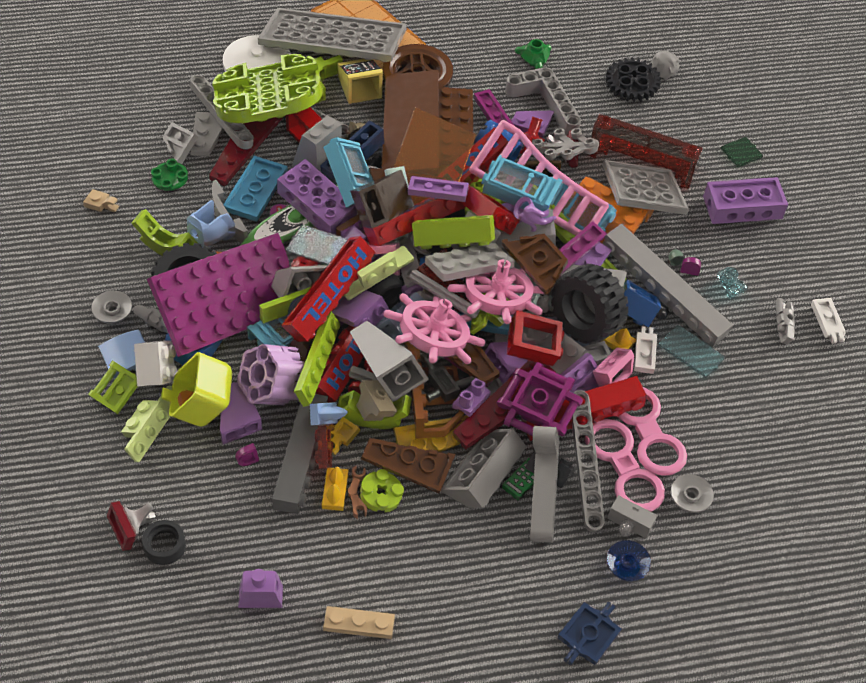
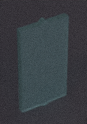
(316, 244)
(691, 351)

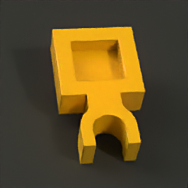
(343, 433)

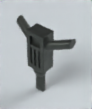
(443, 382)

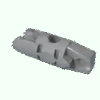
(151, 317)
(785, 321)

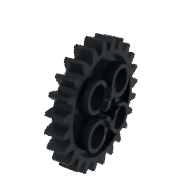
(633, 79)

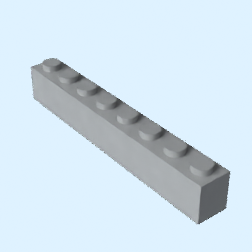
(667, 285)

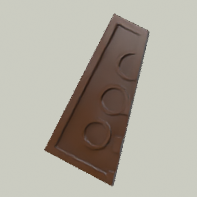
(480, 366)
(417, 465)

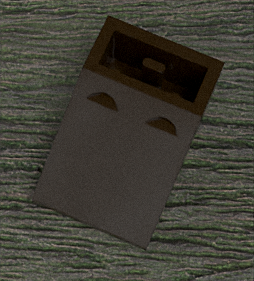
(382, 199)

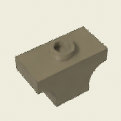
(374, 401)

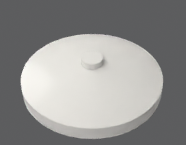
(248, 51)

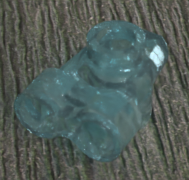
(729, 280)

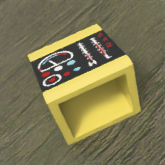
(360, 80)

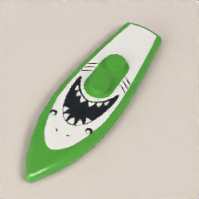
(284, 222)

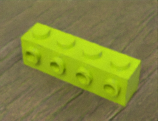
(453, 231)

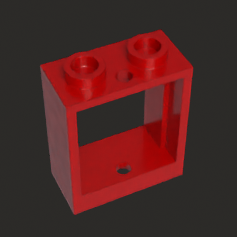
(301, 122)
(485, 205)
(531, 352)

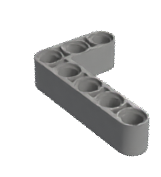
(545, 82)
(545, 483)

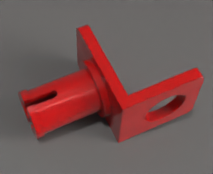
(533, 131)

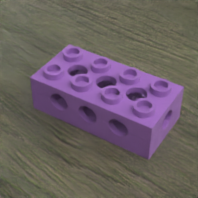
(314, 197)
(745, 200)

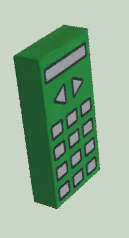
(519, 482)

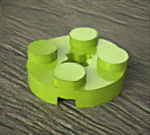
(385, 481)

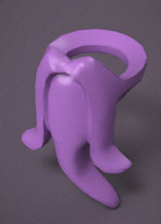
(531, 214)

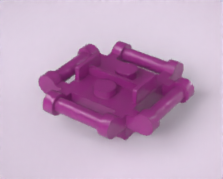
(539, 399)

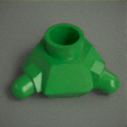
(534, 53)

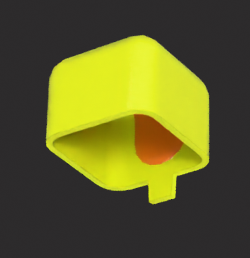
(199, 390)

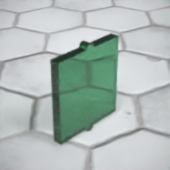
(741, 152)

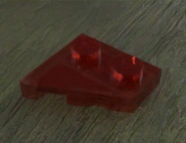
(325, 445)

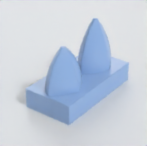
(326, 413)

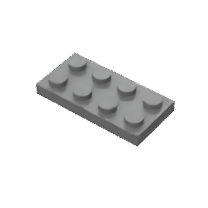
(467, 261)

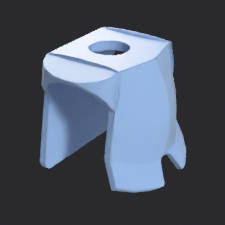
(208, 229)

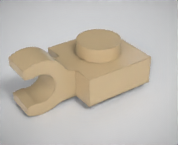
(98, 201)

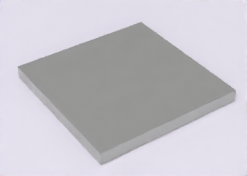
(645, 187)

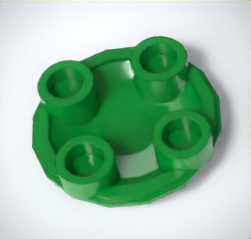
(169, 175)

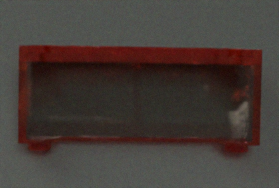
(648, 147)

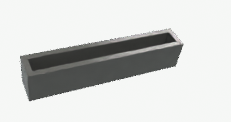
(297, 462)

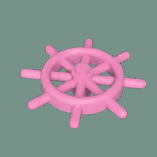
(498, 290)
(434, 328)

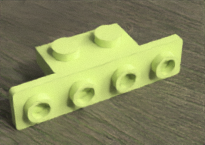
(379, 270)
(145, 426)

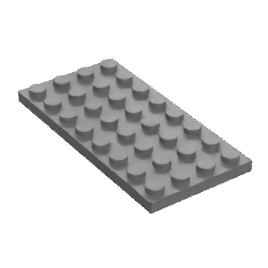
(333, 34)

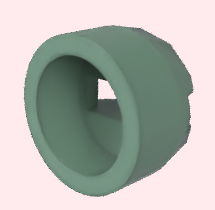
(676, 257)

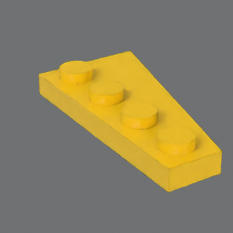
(406, 436)

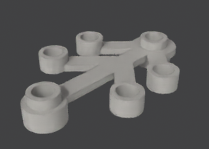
(585, 145)

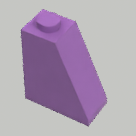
(239, 417)

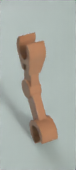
(352, 492)

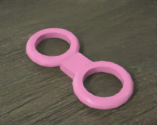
(651, 433)
(626, 465)

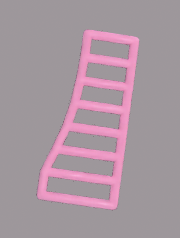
(543, 163)

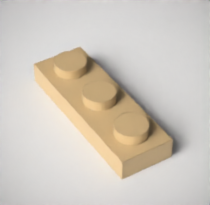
(359, 622)

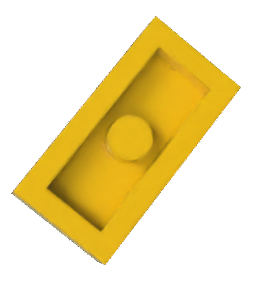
(620, 339)
(335, 489)

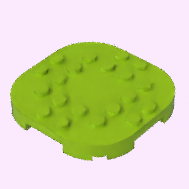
(267, 90)

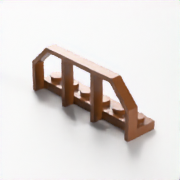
(419, 401)

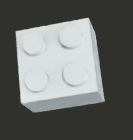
(155, 363)

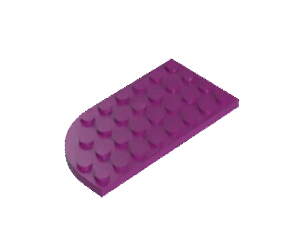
(218, 293)

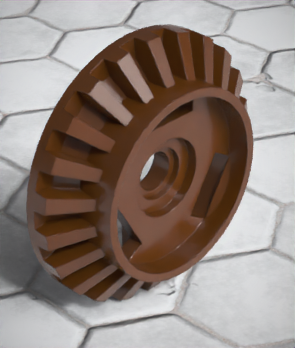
(421, 58)

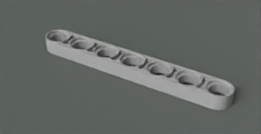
(200, 85)
(585, 470)

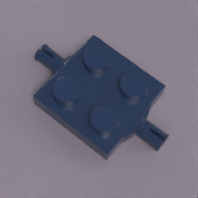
(589, 633)

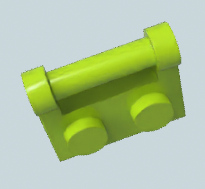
(120, 389)

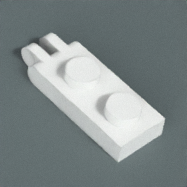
(829, 320)
(645, 351)

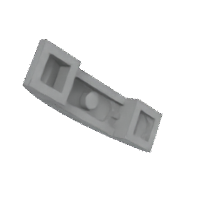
(218, 197)

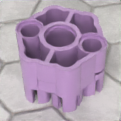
(270, 374)

